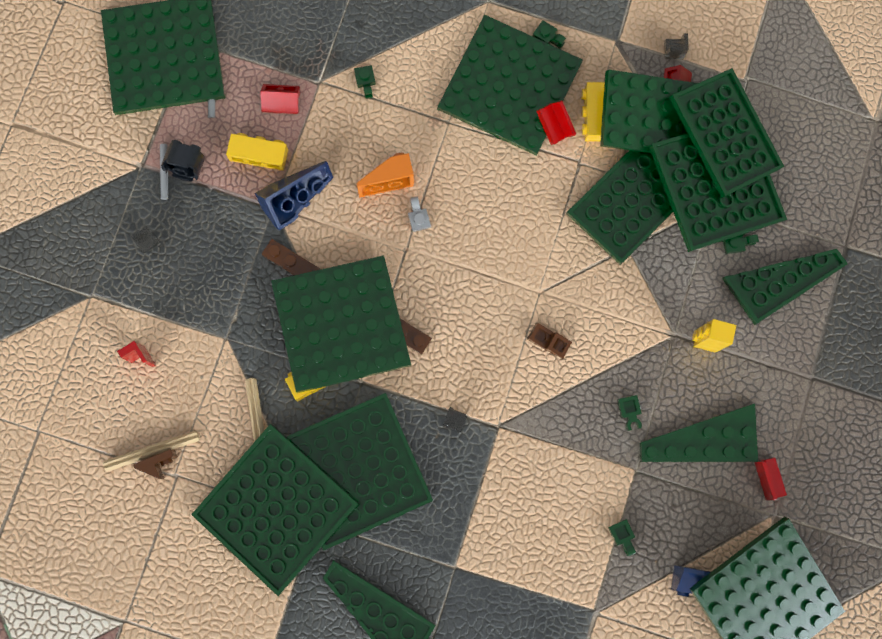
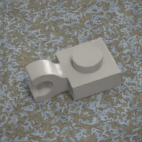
(418, 218)

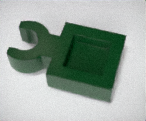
(629, 408)

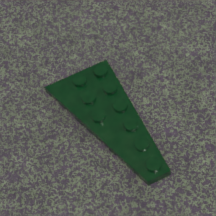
(776, 285)
(718, 439)
(374, 609)

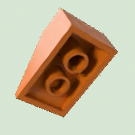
(389, 176)

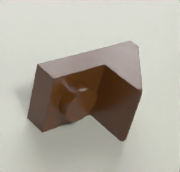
(152, 465)

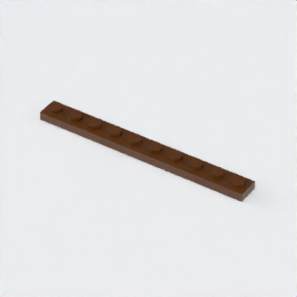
(297, 265)

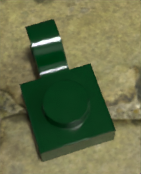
(548, 33)
(365, 79)
(738, 243)
(622, 534)

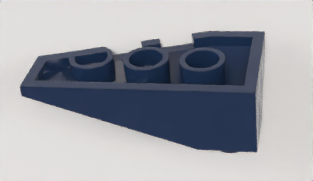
(288, 196)
(685, 578)

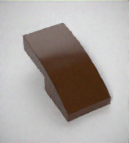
(549, 340)

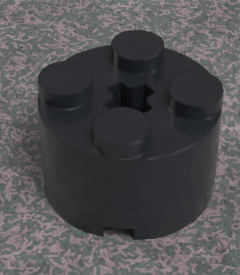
(183, 160)

